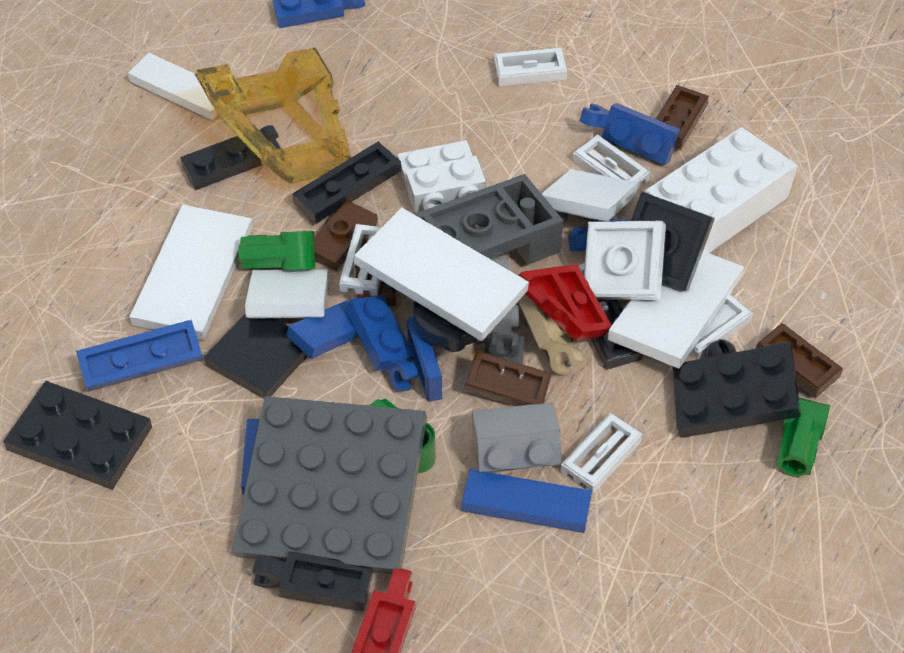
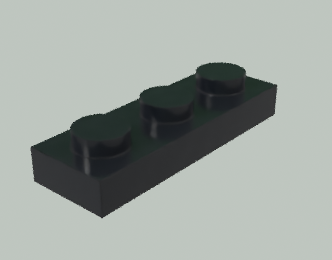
(346, 182)

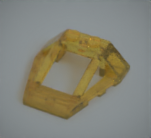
(295, 77)

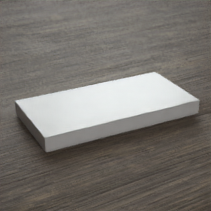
(191, 270)
(441, 273)
(675, 323)

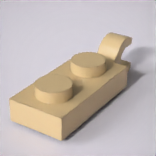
(550, 337)

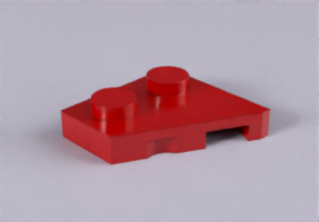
(567, 300)

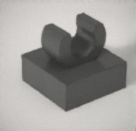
(505, 346)

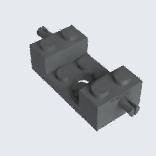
(513, 217)

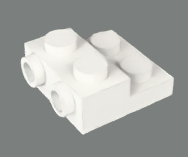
(440, 174)

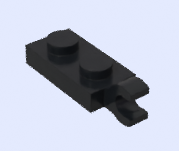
(223, 160)
(315, 579)

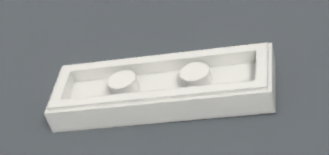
(172, 84)

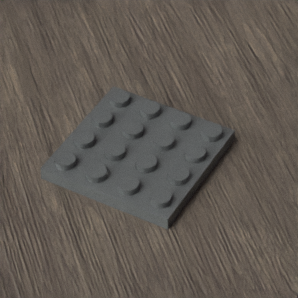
(331, 482)

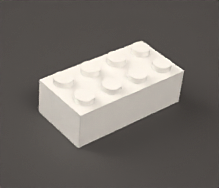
(732, 182)

